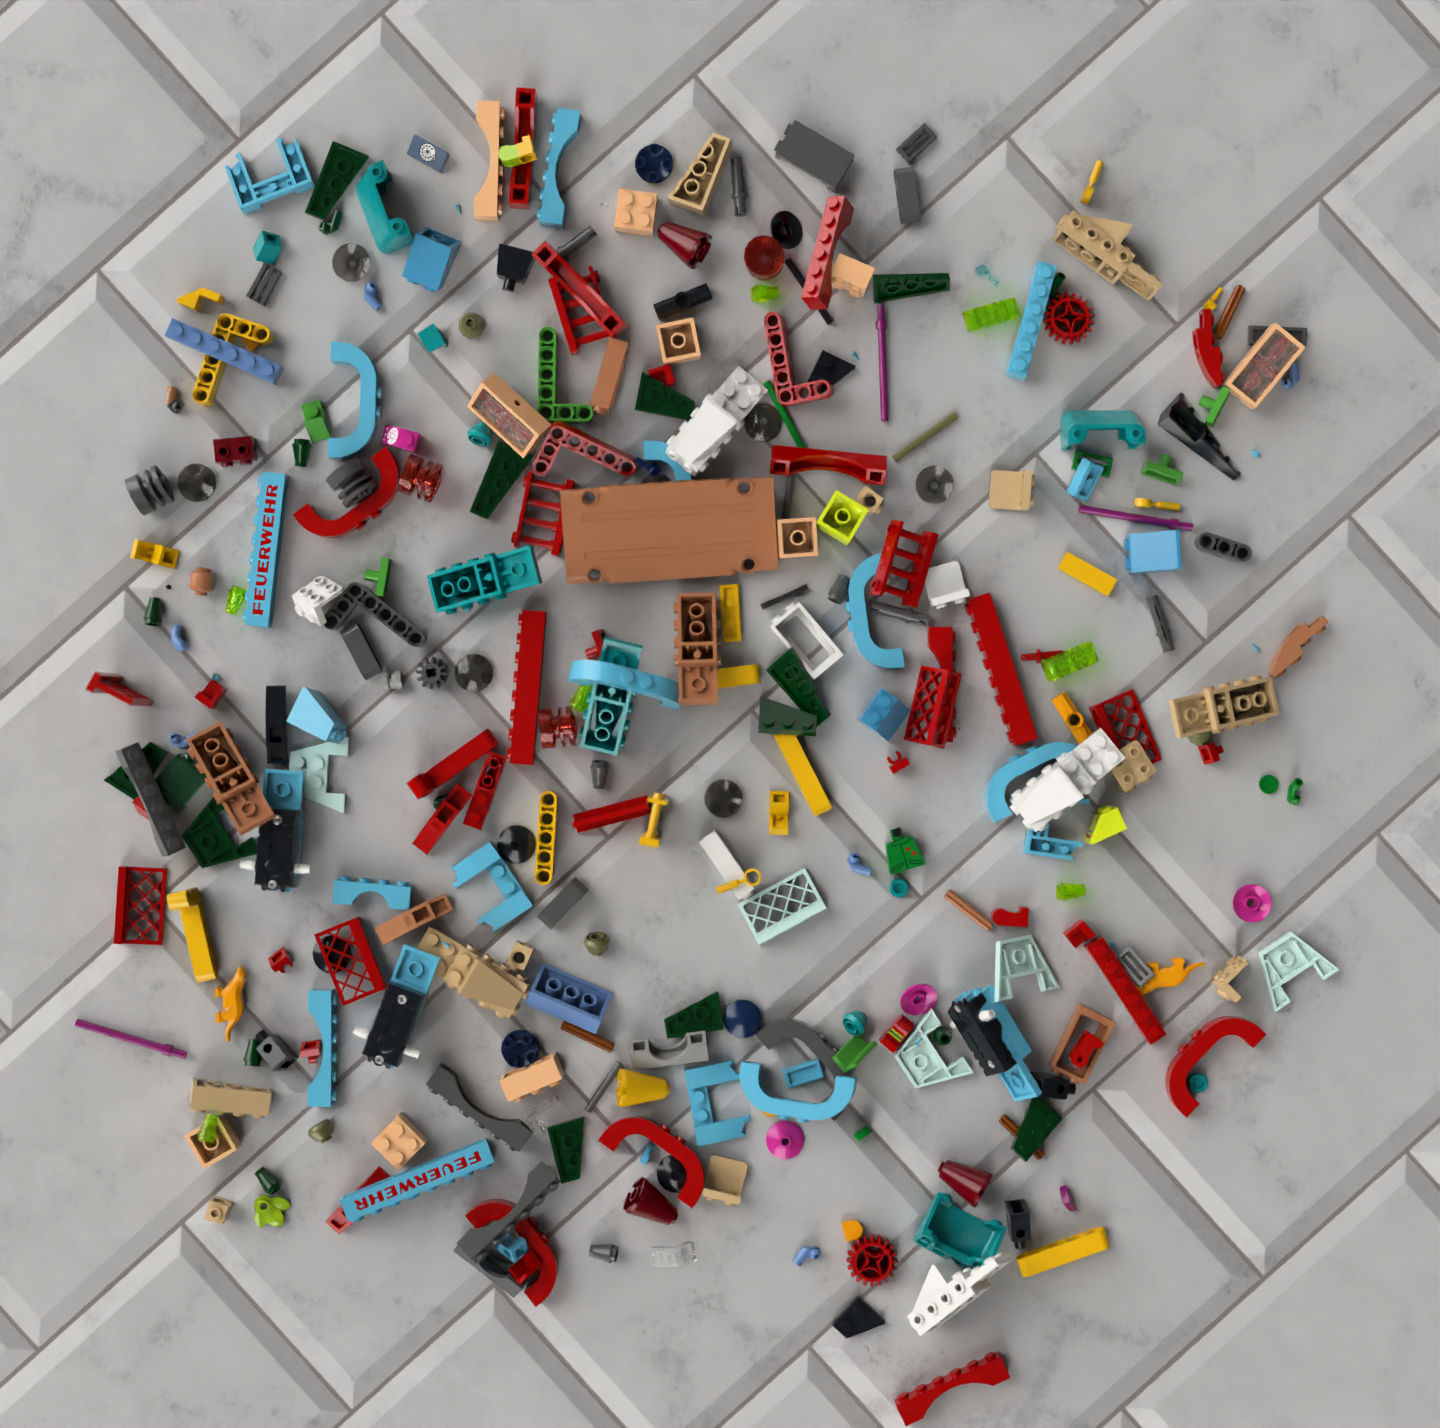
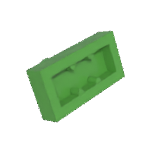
(1214, 406)
(1162, 471)
(380, 576)

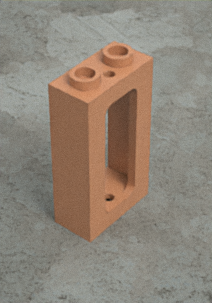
(609, 376)
(1102, 1032)

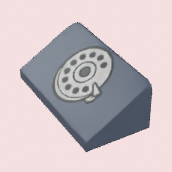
(427, 153)

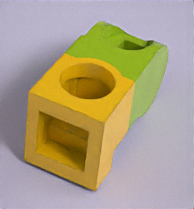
(518, 153)

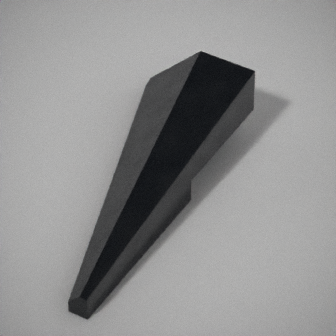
(1184, 426)

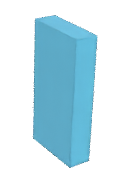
(803, 1073)

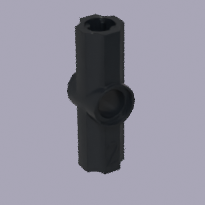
(694, 296)

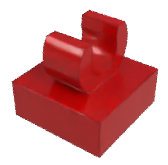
(1210, 752)
(899, 764)
(279, 960)
(311, 1050)

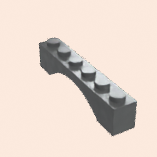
(160, 818)
(511, 1131)
(480, 1241)

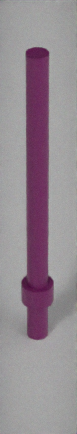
(881, 325)
(1172, 524)
(166, 1049)

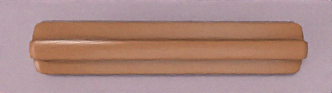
(968, 910)

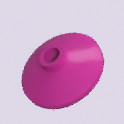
(1260, 907)
(918, 999)
(783, 1130)

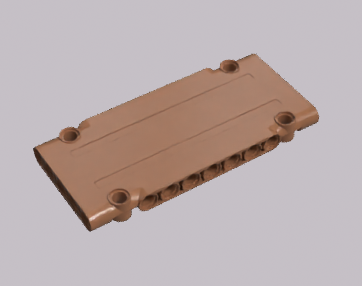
(669, 530)

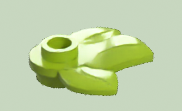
(271, 1213)

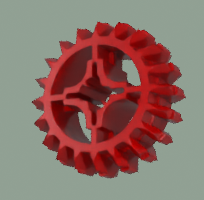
(1076, 317)
(865, 1265)

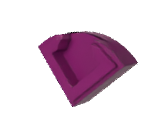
(1067, 1198)

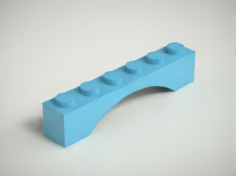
(565, 130)
(1031, 320)
(322, 1007)

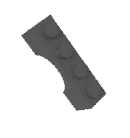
(496, 1271)

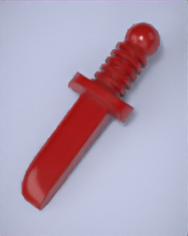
(1039, 655)

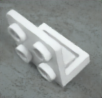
(945, 584)
(314, 596)

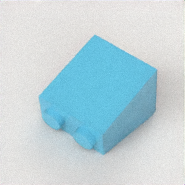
(317, 716)

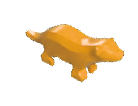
(1167, 976)
(233, 997)

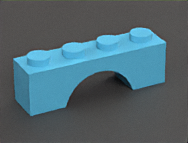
(397, 895)

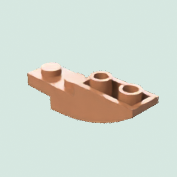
(1290, 651)
(413, 919)

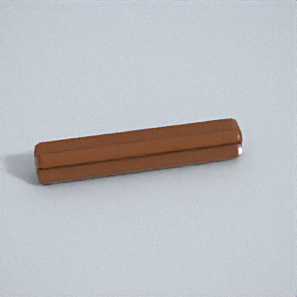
(1229, 311)
(587, 1036)
(1009, 1125)

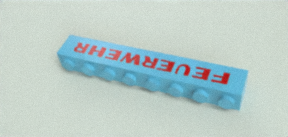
(266, 550)
(416, 1180)

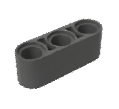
(907, 195)
(1232, 547)
(361, 651)
(562, 903)

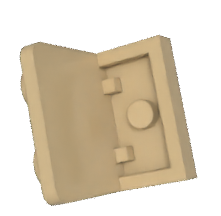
(1011, 490)
(1134, 768)
(1224, 976)
(724, 1180)

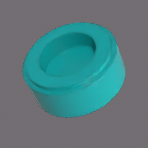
(898, 887)
(1197, 1082)

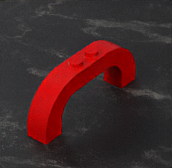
(367, 509)
(1196, 1048)
(663, 1138)
(536, 1241)

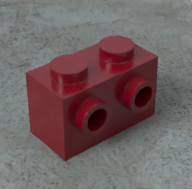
(235, 450)

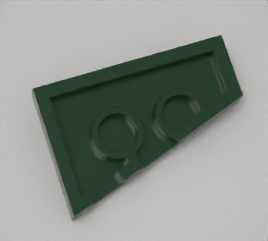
(785, 720)
(699, 1016)

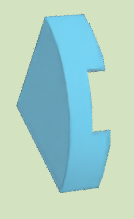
(647, 1153)

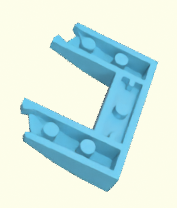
(251, 195)
(1040, 844)
(517, 898)
(705, 1128)

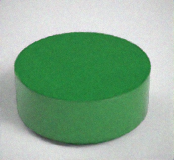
(863, 1132)

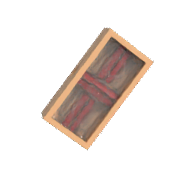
(1263, 366)
(508, 415)

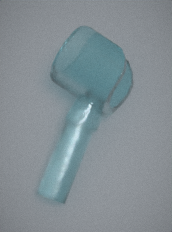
(983, 270)

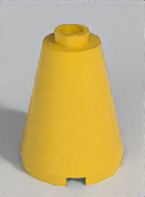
(639, 1088)

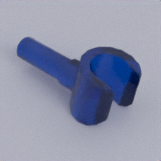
(654, 469)

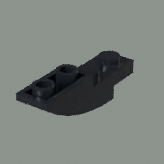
(276, 724)

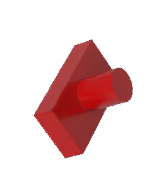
(595, 651)

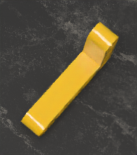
(217, 370)
(196, 932)

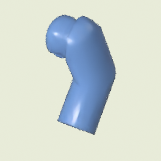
(370, 295)
(1293, 377)
(176, 639)
(179, 741)
(856, 865)
(807, 1252)

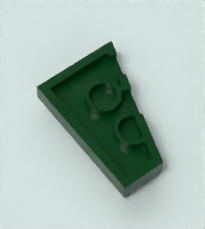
(661, 400)
(154, 755)
(1035, 1128)
(566, 1145)

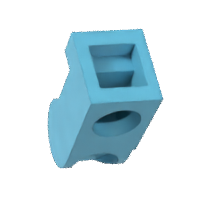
(513, 1248)

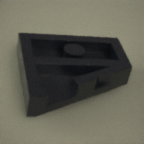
(830, 369)
(857, 1319)

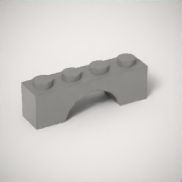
(649, 1055)

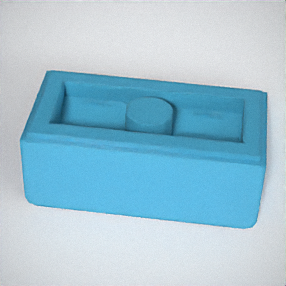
(1085, 479)

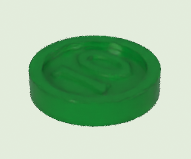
(1268, 784)

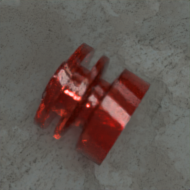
(764, 246)
(417, 477)
(557, 727)

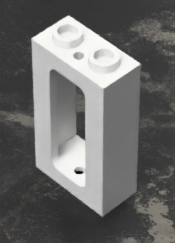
(799, 611)
(726, 863)

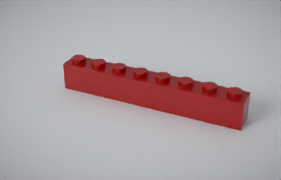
(1001, 669)
(528, 687)

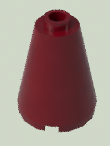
(686, 243)
(965, 1180)
(649, 1203)

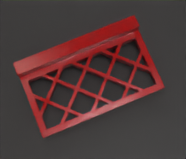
(110, 684)
(941, 709)
(1102, 721)
(611, 814)
(123, 909)
(367, 959)

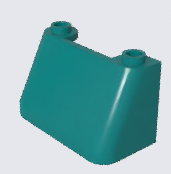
(387, 234)
(1076, 423)
(958, 1234)

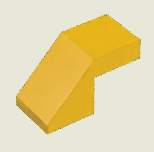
(195, 299)
(154, 553)
(778, 812)

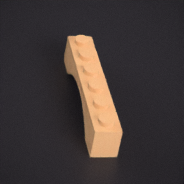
(487, 199)

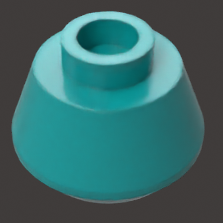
(480, 435)
(855, 1023)

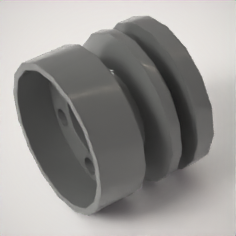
(350, 479)
(147, 491)

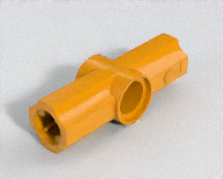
(1066, 709)

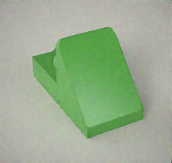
(315, 421)

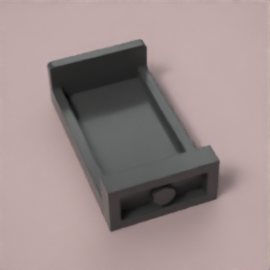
(814, 154)

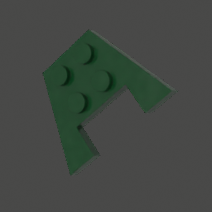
(211, 842)

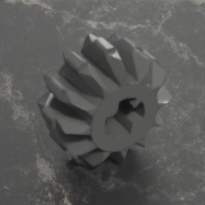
(431, 680)

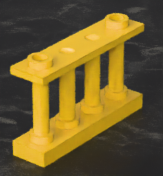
(651, 836)

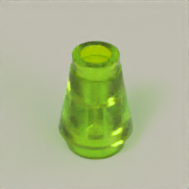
(763, 293)
(235, 598)
(579, 698)
(1069, 891)
(208, 1129)

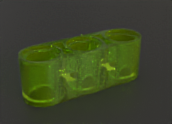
(991, 314)
(1069, 661)

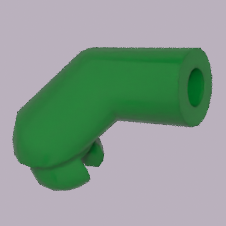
(1292, 790)

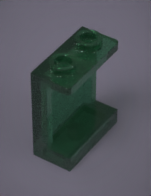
(180, 782)

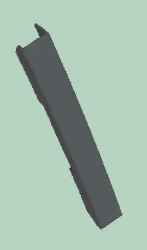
(783, 597)

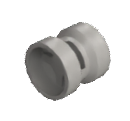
(392, 681)

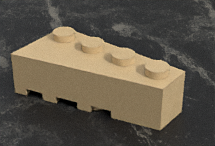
(700, 182)
(229, 1099)

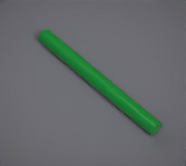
(784, 415)

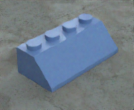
(569, 998)

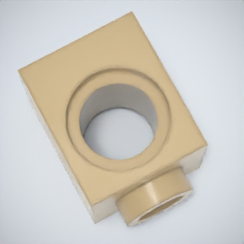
(867, 492)
(524, 948)
(218, 1210)

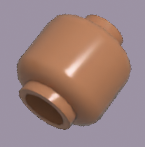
(202, 581)

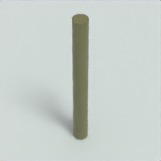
(924, 437)

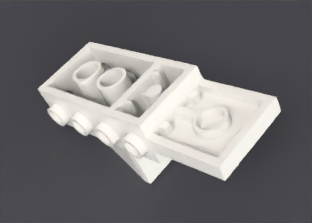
(715, 422)
(1065, 781)
(950, 1290)

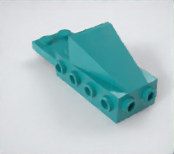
(483, 579)
(610, 705)

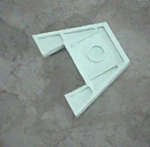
(315, 763)
(1020, 958)
(1287, 959)
(923, 1062)

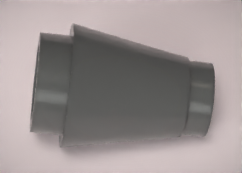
(839, 589)
(599, 773)
(604, 1252)

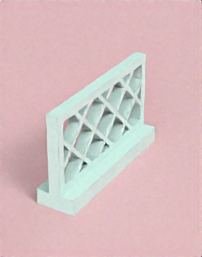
(785, 923)

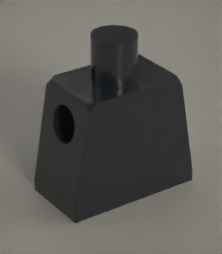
(513, 266)
(275, 1051)
(1053, 1085)
(1018, 1222)

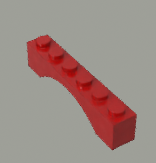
(524, 125)
(818, 282)
(580, 289)
(865, 467)
(940, 643)
(1125, 989)
(987, 1371)

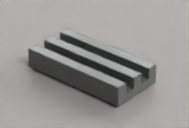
(904, 155)
(257, 281)
(1145, 978)

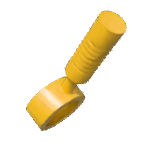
(1093, 179)
(1147, 503)
(735, 883)

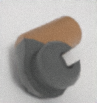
(171, 401)

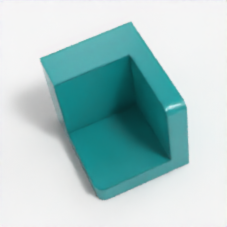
(267, 247)
(431, 338)

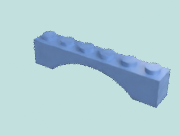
(223, 351)

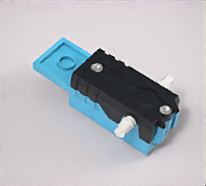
(280, 838)
(400, 1009)
(994, 1040)

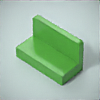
(853, 1053)

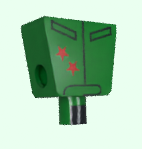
(902, 852)

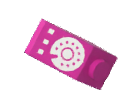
(401, 439)

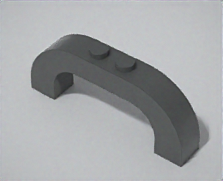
(817, 1043)

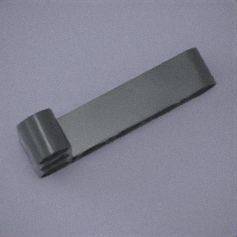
(376, 611)

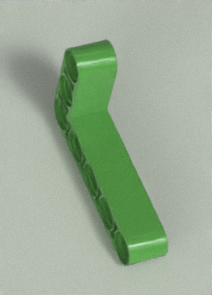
(551, 384)

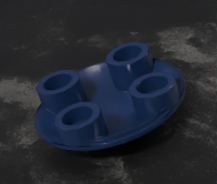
(654, 163)
(742, 1018)
(520, 1048)

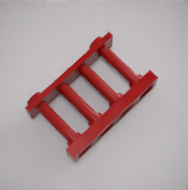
(569, 324)
(553, 545)
(919, 570)

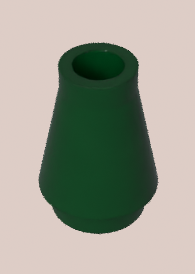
(301, 451)
(153, 613)
(939, 1032)
(252, 1056)
(268, 1181)

